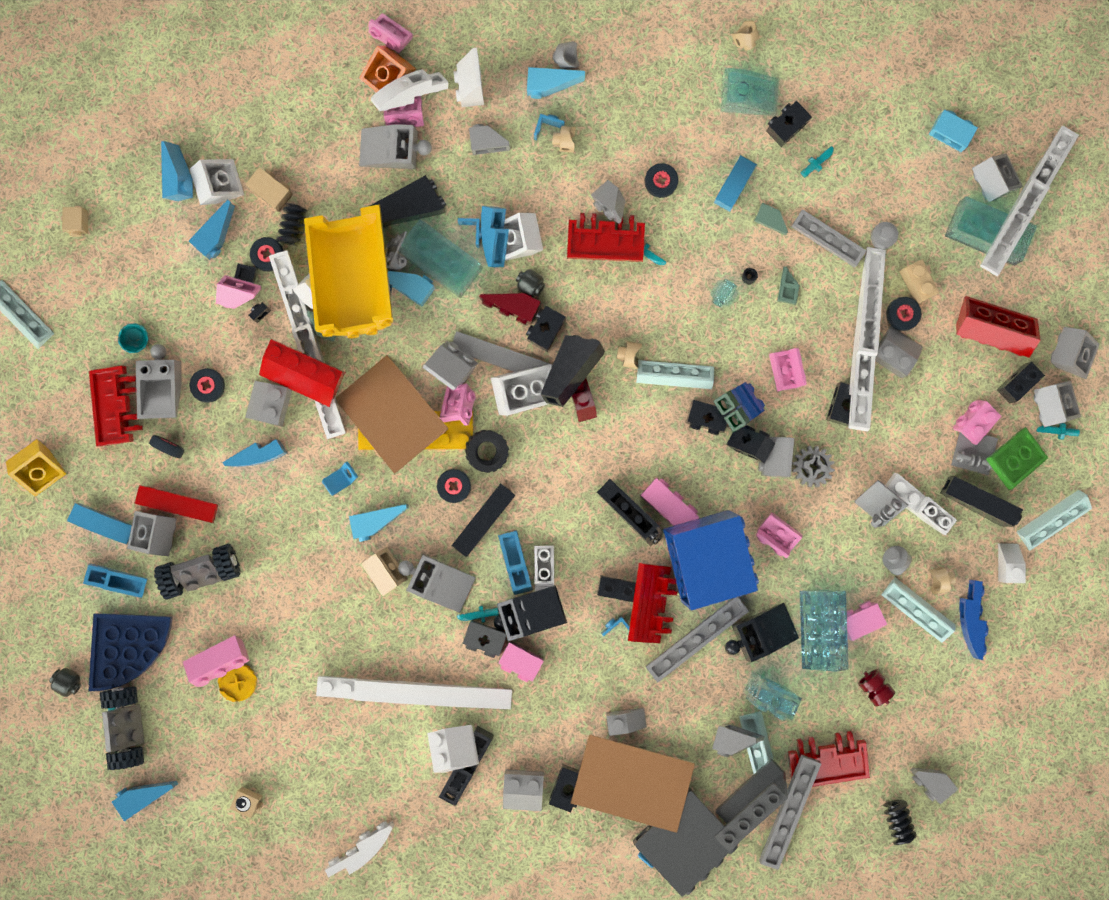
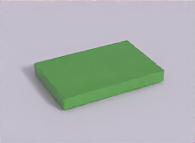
(1017, 458)

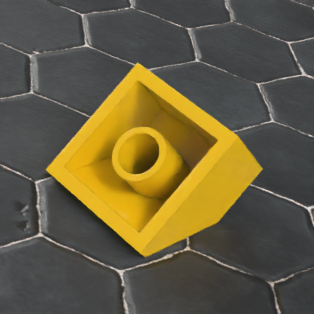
(35, 468)

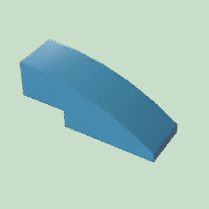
(735, 183)
(494, 235)
(257, 455)
(100, 523)
(515, 563)
(114, 580)

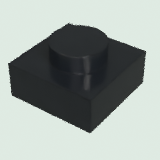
(246, 273)
(259, 311)

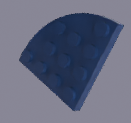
(125, 647)

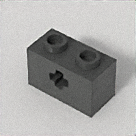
(478, 630)

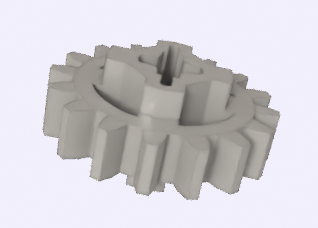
(814, 458)

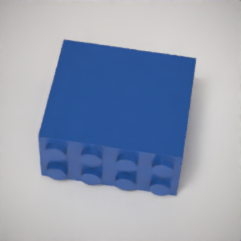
(711, 559)

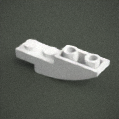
(404, 89)
(921, 505)
(544, 567)
(367, 847)

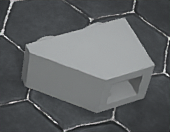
(610, 201)
(936, 783)

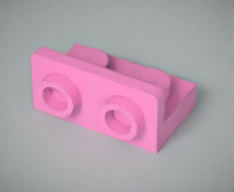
(406, 115)
(458, 404)

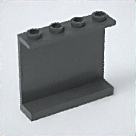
(752, 804)
(688, 854)

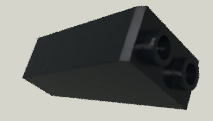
(411, 203)
(570, 368)
(982, 502)
(631, 513)

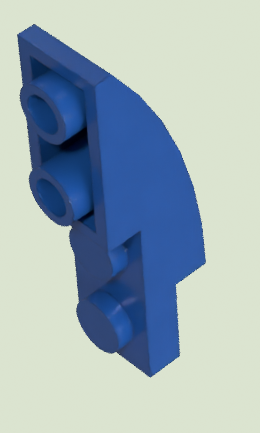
(973, 628)

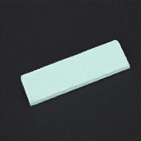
(23, 317)
(675, 374)
(1055, 519)
(919, 610)
(760, 752)

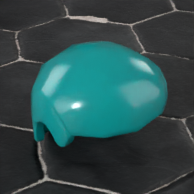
(128, 336)

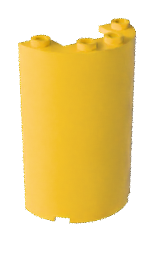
(349, 274)

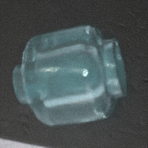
(724, 293)

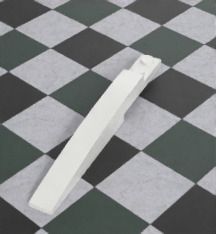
(1028, 201)
(304, 334)
(866, 339)
(413, 693)

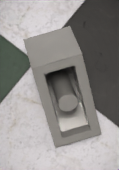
(486, 140)
(625, 721)

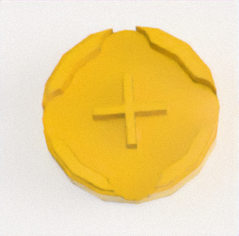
(238, 684)

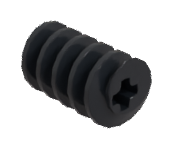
(291, 224)
(901, 822)

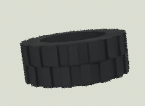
(501, 451)

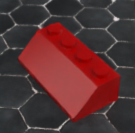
(998, 327)
(301, 372)

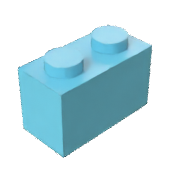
(953, 130)

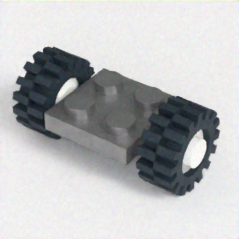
(197, 572)
(122, 728)

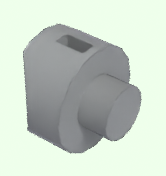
(566, 55)
(884, 235)
(896, 560)

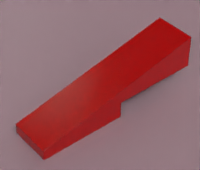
(176, 504)

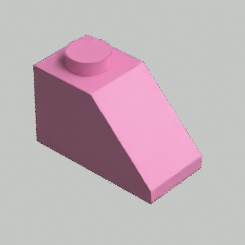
(235, 292)

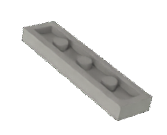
(828, 238)

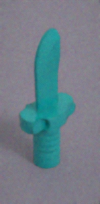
(815, 164)
(657, 260)
(1061, 430)
(479, 614)

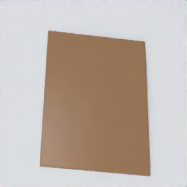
(391, 414)
(632, 783)

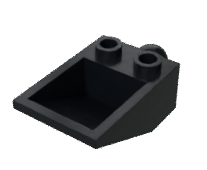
(530, 613)
(766, 631)

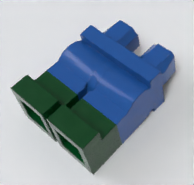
(744, 401)

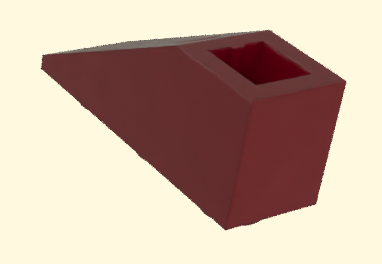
(514, 304)
(584, 402)

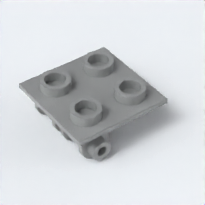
(395, 260)
(974, 456)
(880, 504)

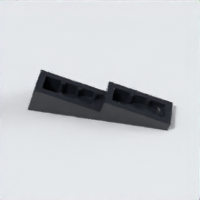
(483, 520)
(460, 778)

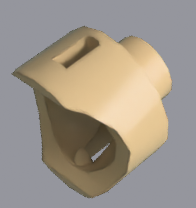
(746, 35)
(564, 139)
(628, 353)
(941, 580)

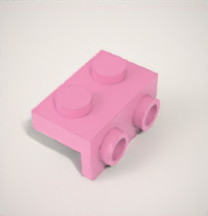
(390, 33)
(788, 369)
(977, 421)
(778, 535)

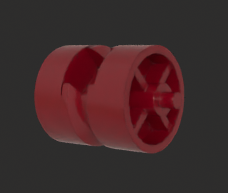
(878, 691)

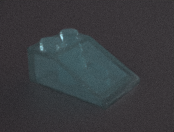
(748, 93)

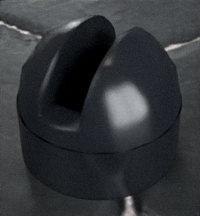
(754, 275)

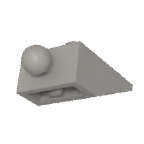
(387, 147)
(158, 390)
(441, 583)

